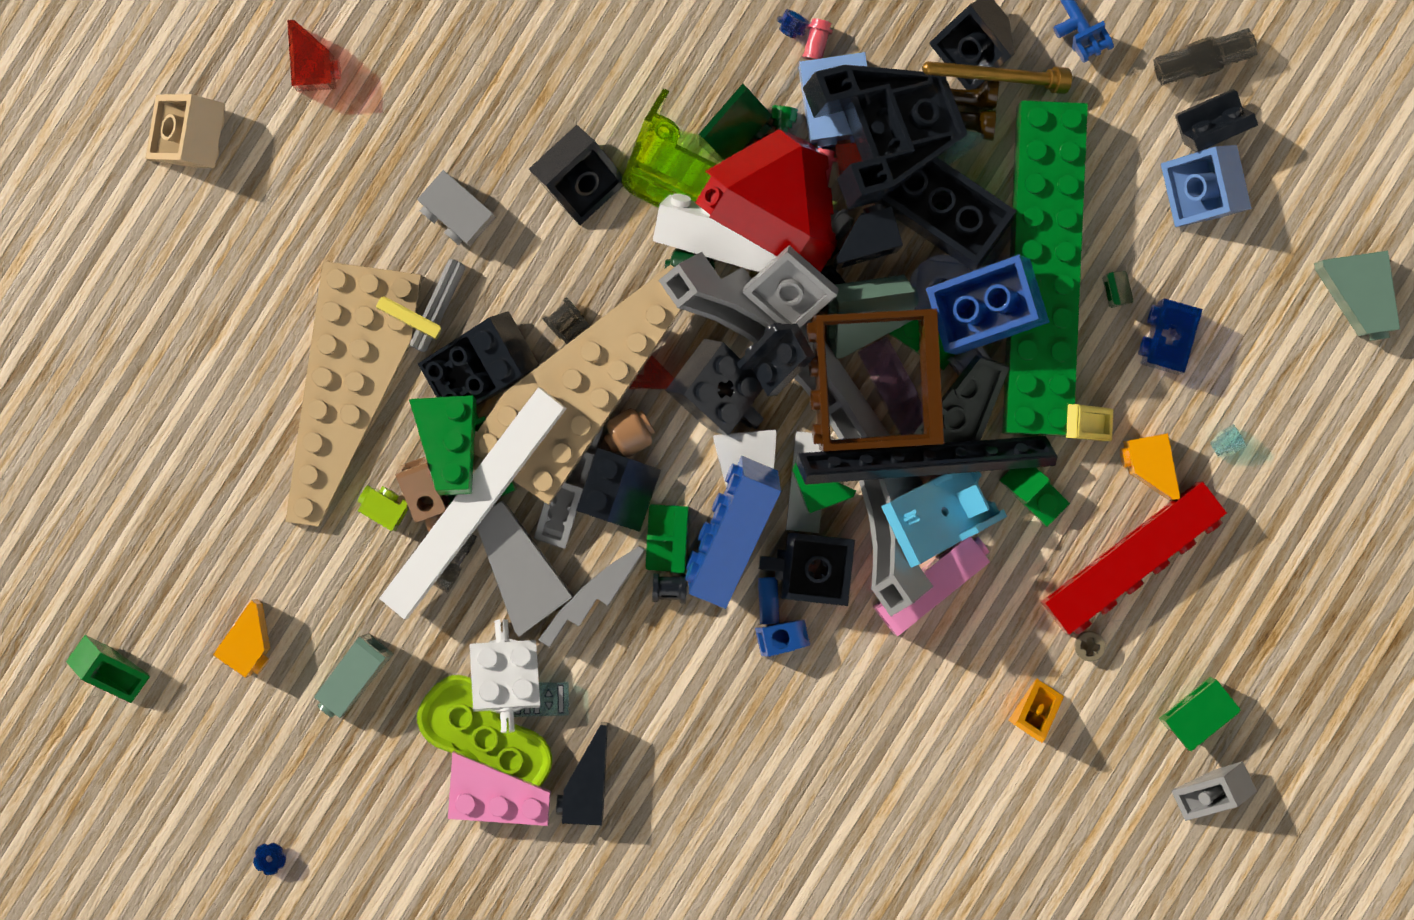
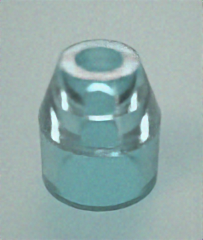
(1228, 442)

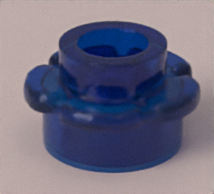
(792, 24)
(278, 858)

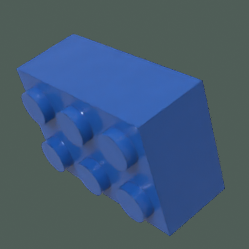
(987, 305)

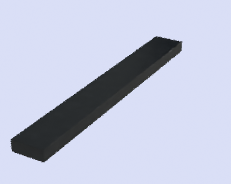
(925, 460)

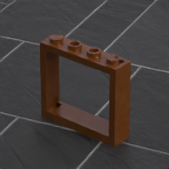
(930, 380)

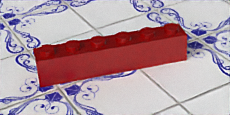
(1133, 558)

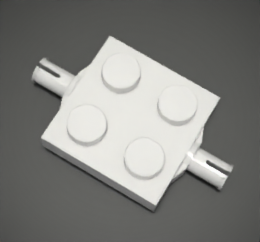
(504, 675)

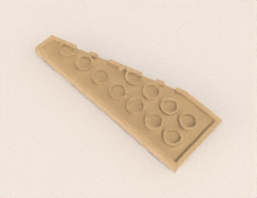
(347, 375)
(588, 380)

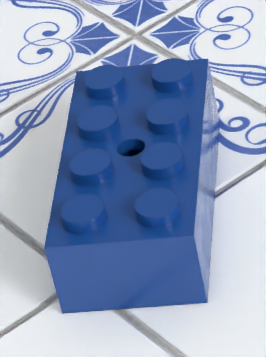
(733, 531)

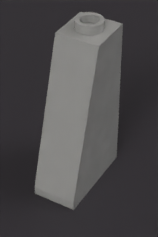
(521, 570)

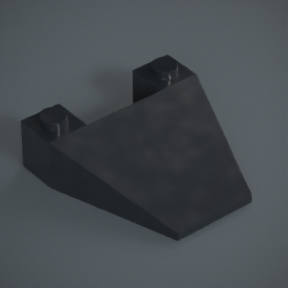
(896, 121)

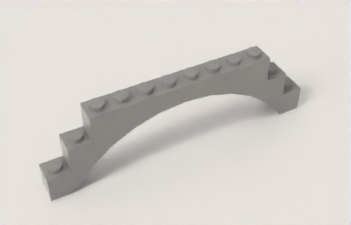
(700, 290)

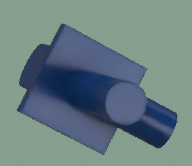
(1087, 34)

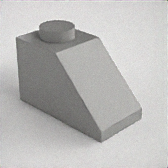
(1215, 791)

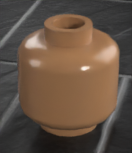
(629, 432)

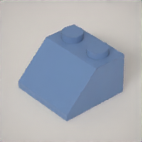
(1206, 185)

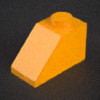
(1152, 463)
(246, 642)

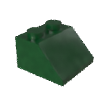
(735, 125)

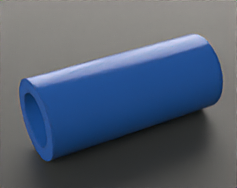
(768, 600)

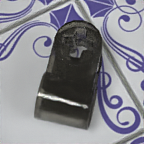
(566, 321)

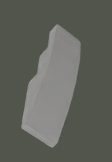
(559, 516)
(601, 587)

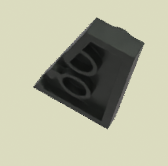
(971, 400)

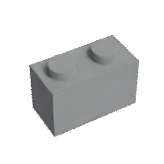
(455, 209)

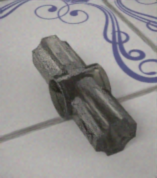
(1205, 57)

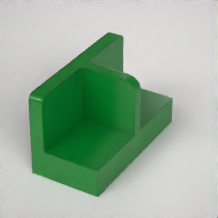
(666, 538)
(1200, 713)

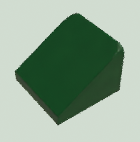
(1117, 289)

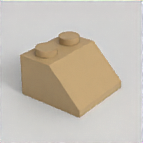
(185, 130)

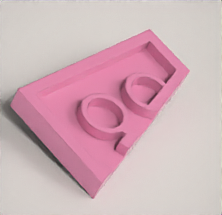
(493, 796)

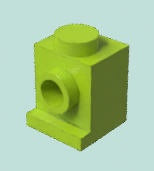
(382, 507)

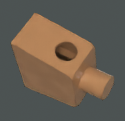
(416, 482)

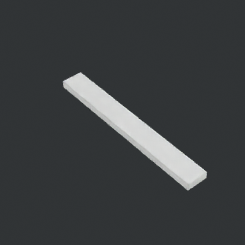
(469, 510)

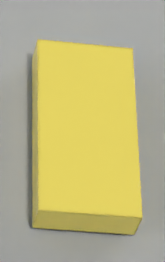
(409, 317)
(1089, 422)

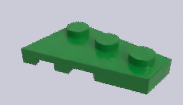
(448, 440)

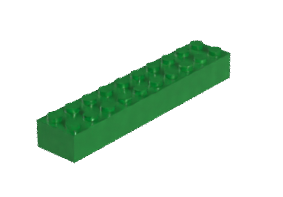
(1049, 233)

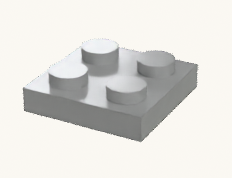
(790, 289)

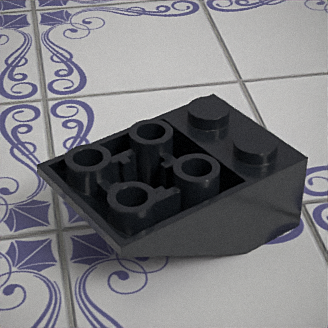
(480, 361)

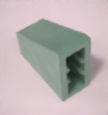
(1363, 292)
(866, 296)
(352, 675)

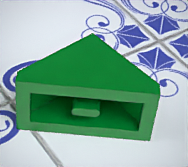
(821, 495)

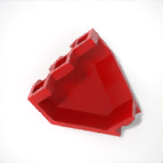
(775, 197)

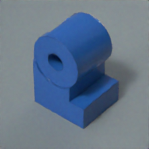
(782, 637)

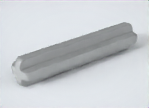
(439, 301)

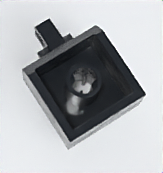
(716, 388)
(799, 583)

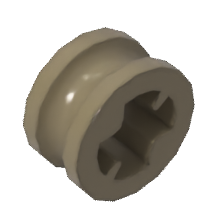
(1096, 639)

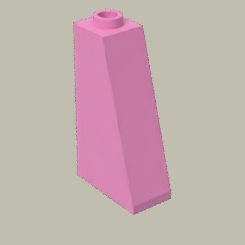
(946, 575)

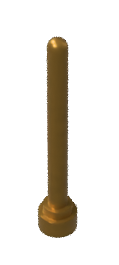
(1057, 79)

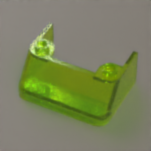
(660, 165)

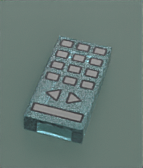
(553, 701)

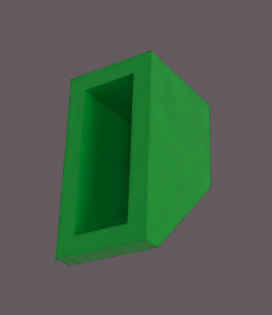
(107, 669)

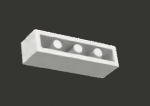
(689, 228)

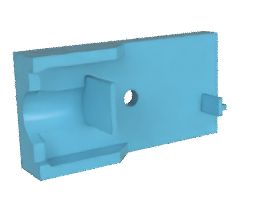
(940, 515)

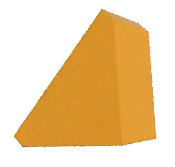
(1037, 710)

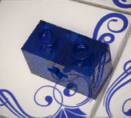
(1183, 322)

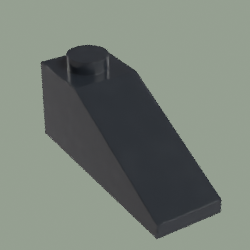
(585, 790)

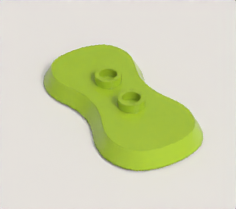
(451, 725)

